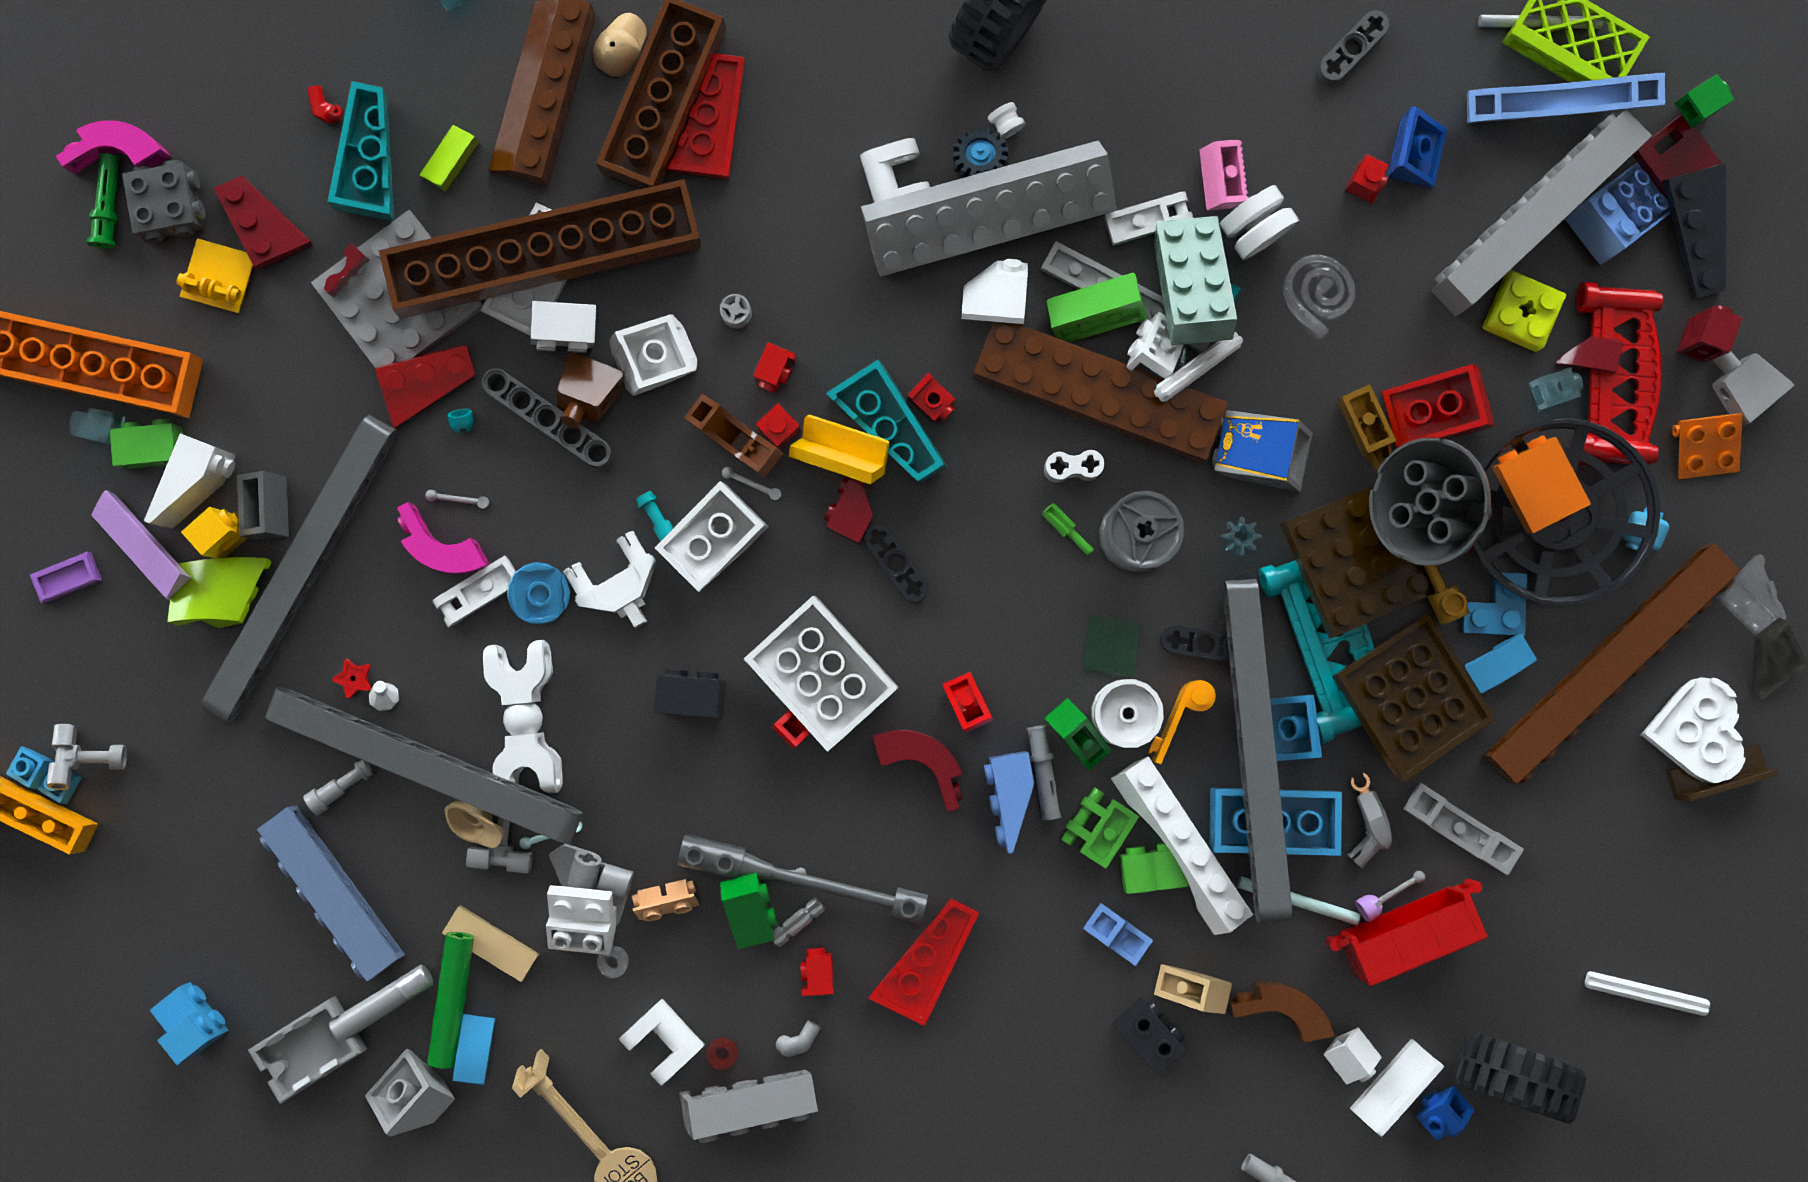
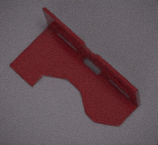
(354, 262)

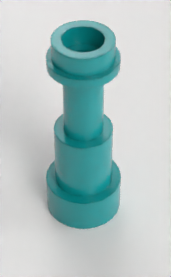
(662, 526)

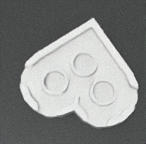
(1699, 730)

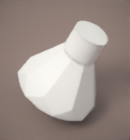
(383, 696)

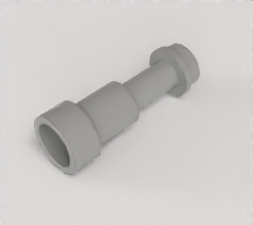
(319, 800)

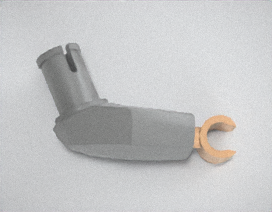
(1376, 824)

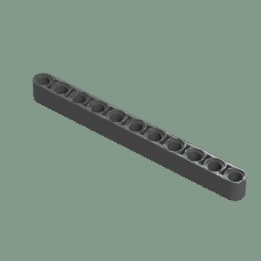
(299, 569)
(1257, 752)
(424, 765)

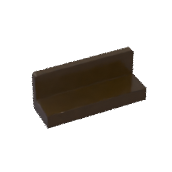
(1690, 789)

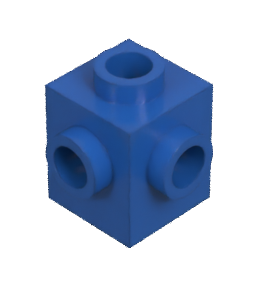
(1441, 1118)

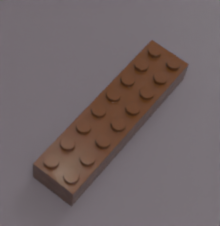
(1098, 390)

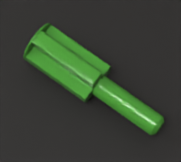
(1065, 526)

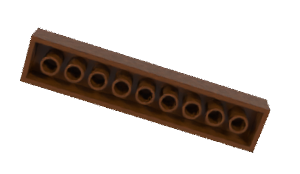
(539, 249)

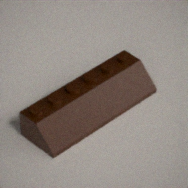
(543, 90)

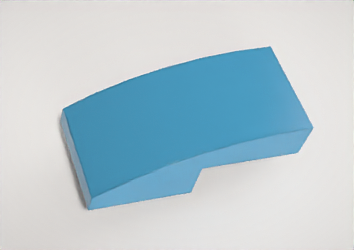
(1501, 663)
(32, 771)
(473, 1049)

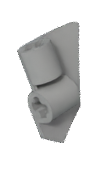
(585, 870)

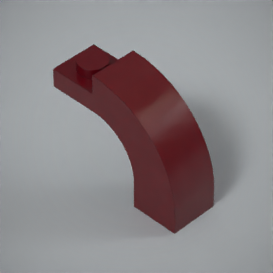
(917, 746)

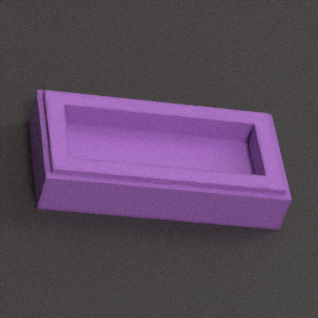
(66, 577)

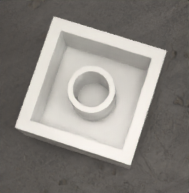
(563, 325)

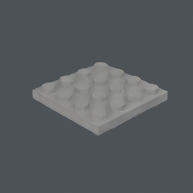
(367, 309)

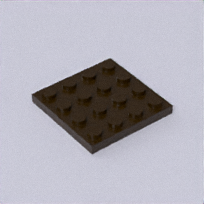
(1349, 567)
(1413, 698)

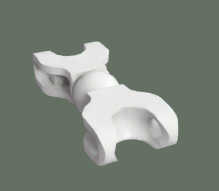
(523, 716)

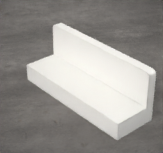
(1396, 1087)

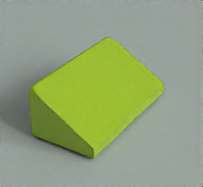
(449, 158)

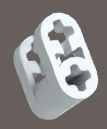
(879, 171)
(672, 1032)

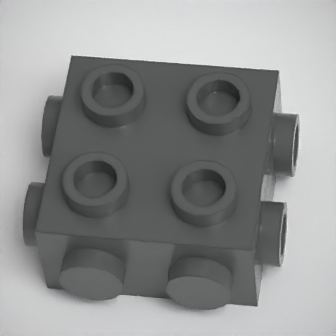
(163, 201)

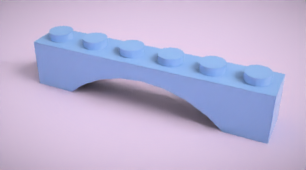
(1566, 98)

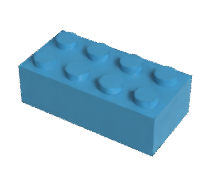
(1309, 821)

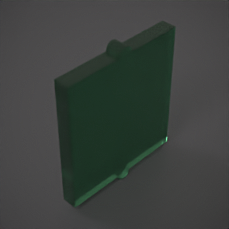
(1111, 646)

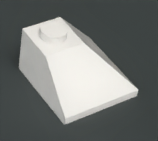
(997, 293)

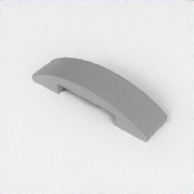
(1463, 829)

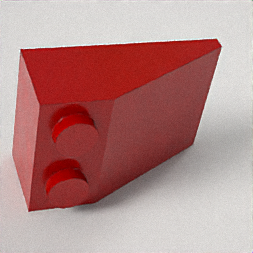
(1439, 406)

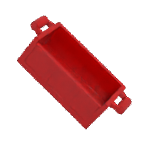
(1412, 934)

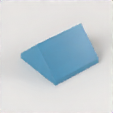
(1295, 728)

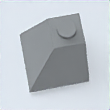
(408, 1095)

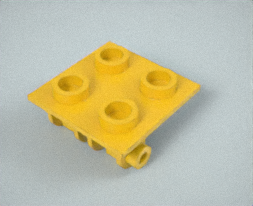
(216, 276)

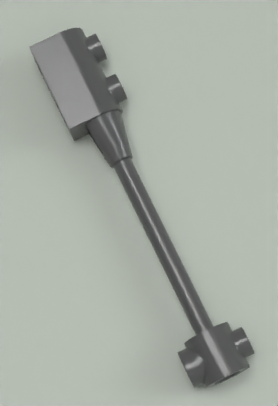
(734, 862)

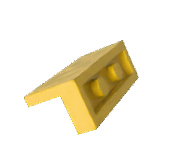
(841, 450)

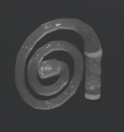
(1322, 287)

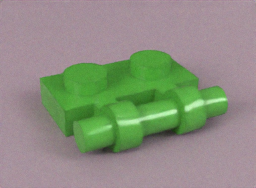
(1108, 832)

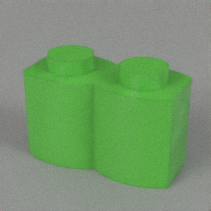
(1150, 870)

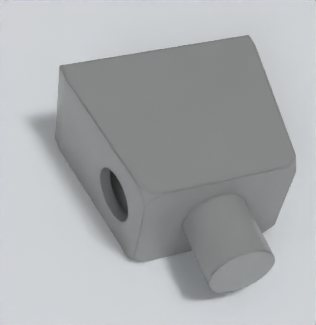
(1749, 385)

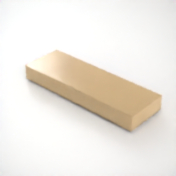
(493, 944)

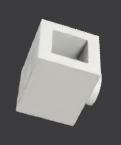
(1353, 1056)

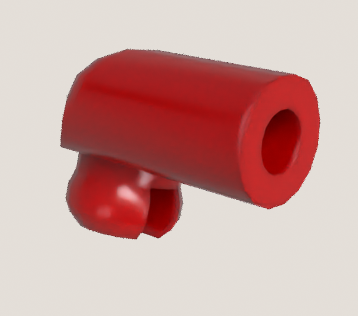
(322, 110)

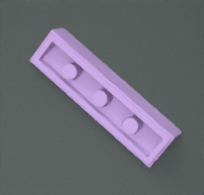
(139, 544)

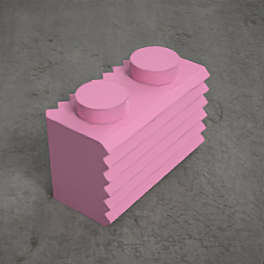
(1223, 174)

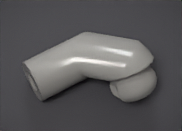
(798, 1044)

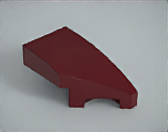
(1593, 354)

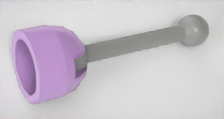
(1371, 906)

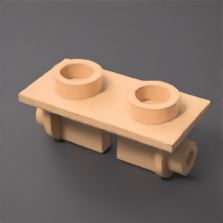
(655, 905)

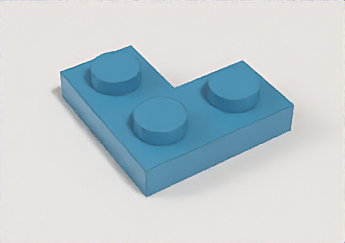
(1501, 617)

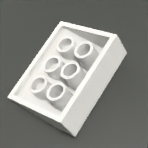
(821, 673)

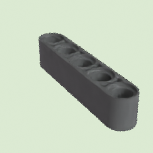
(537, 409)

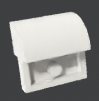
(581, 920)

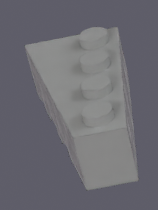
(748, 1105)

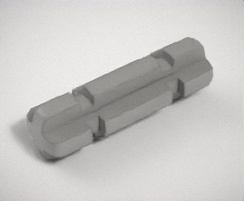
(798, 921)

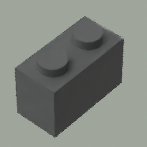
(262, 505)

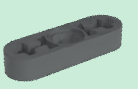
(1344, 68)

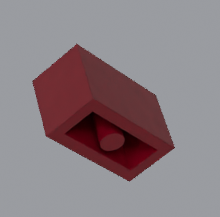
(1710, 334)

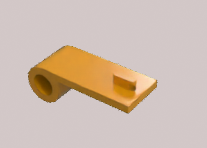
(1193, 696)

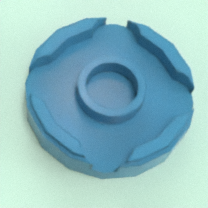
(538, 593)

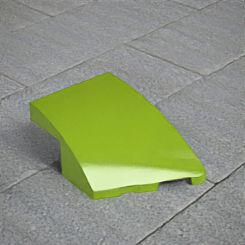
(217, 591)

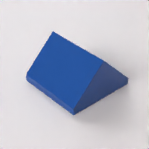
(1417, 149)

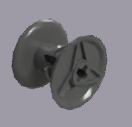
(1161, 530)

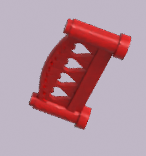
(1610, 309)

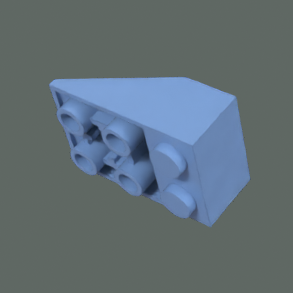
(1618, 214)
(1012, 786)

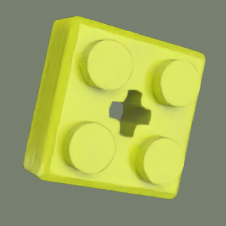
(1506, 318)

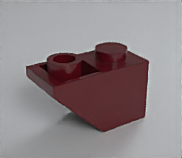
(852, 513)

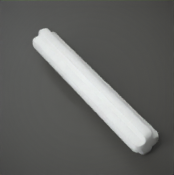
(1197, 367)
(1647, 993)

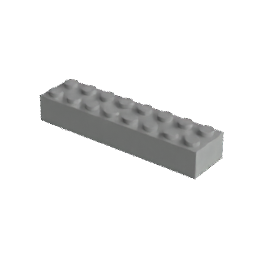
(990, 208)
(1539, 211)

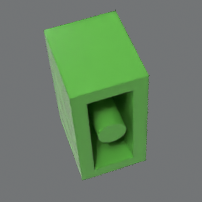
(143, 446)

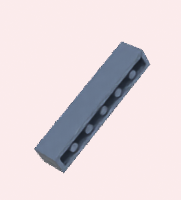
(330, 893)

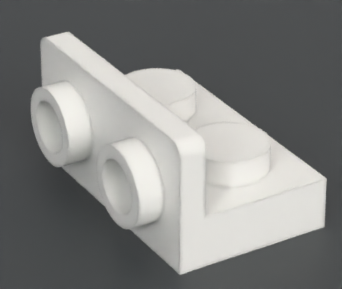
(1154, 347)

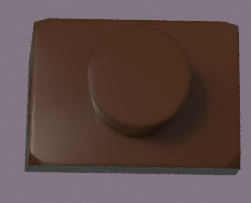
(587, 389)

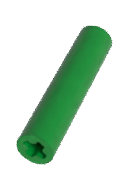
(450, 999)

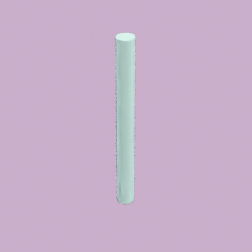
(1311, 904)

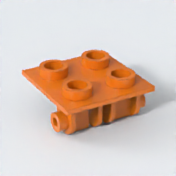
(1709, 445)

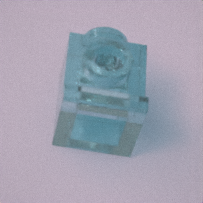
(1547, 393)
(94, 425)

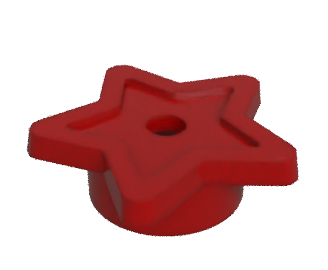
(361, 674)

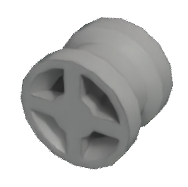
(731, 307)

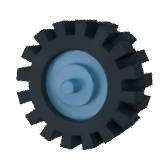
(979, 152)

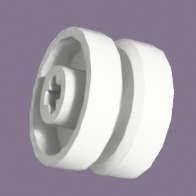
(1256, 219)
(1146, 711)

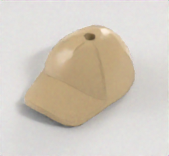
(629, 36)
(473, 824)

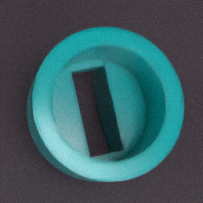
(461, 419)

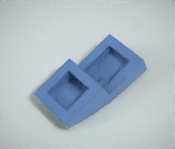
(1118, 934)

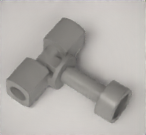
(70, 757)
(500, 855)

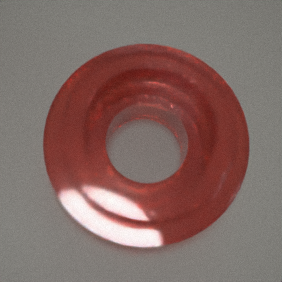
(722, 1063)

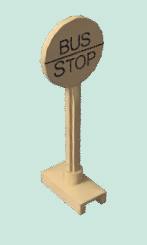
(614, 1166)

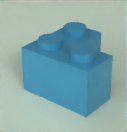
(188, 1023)

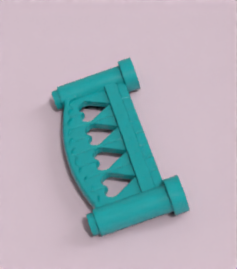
(1316, 647)

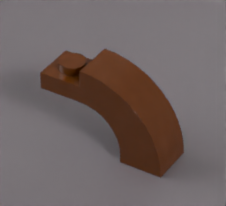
(733, 436)
(1306, 1015)

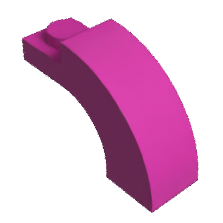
(112, 138)
(452, 559)

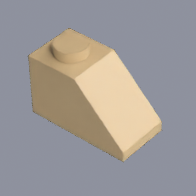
(1193, 989)

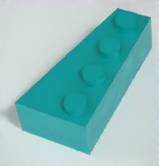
(363, 159)
(882, 411)

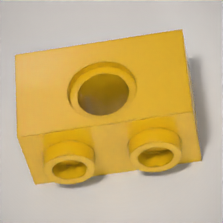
(214, 533)

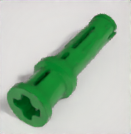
(103, 215)

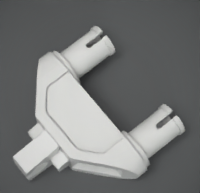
(623, 591)

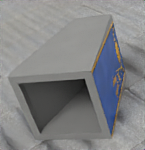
(1263, 449)

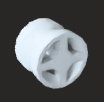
(1006, 120)

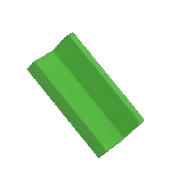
(1096, 308)

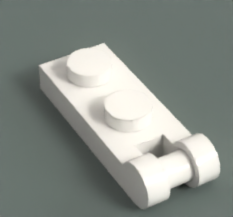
(1141, 219)
(476, 591)

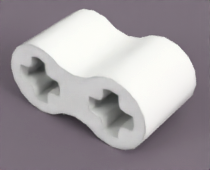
(1074, 466)

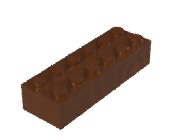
(661, 94)

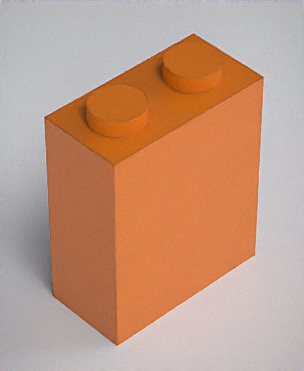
(1540, 484)

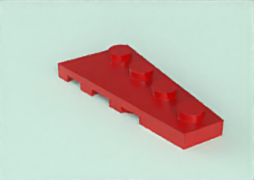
(711, 128)
(923, 970)

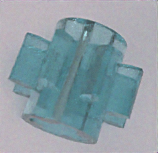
(1246, 530)

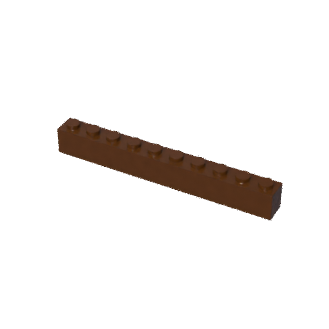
(1611, 664)

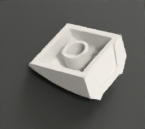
(653, 354)

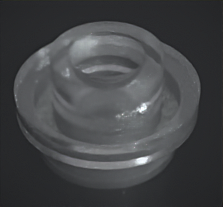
(623, 962)

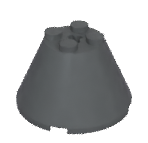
(1430, 501)

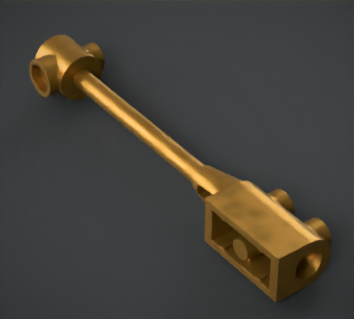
(1374, 440)

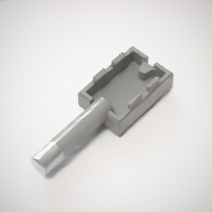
(329, 1035)

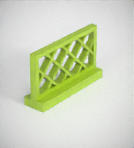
(1569, 64)

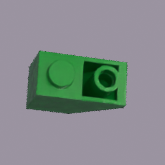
(1704, 101)

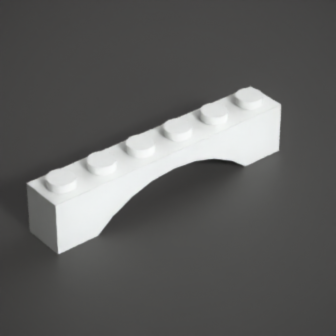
(1156, 804)

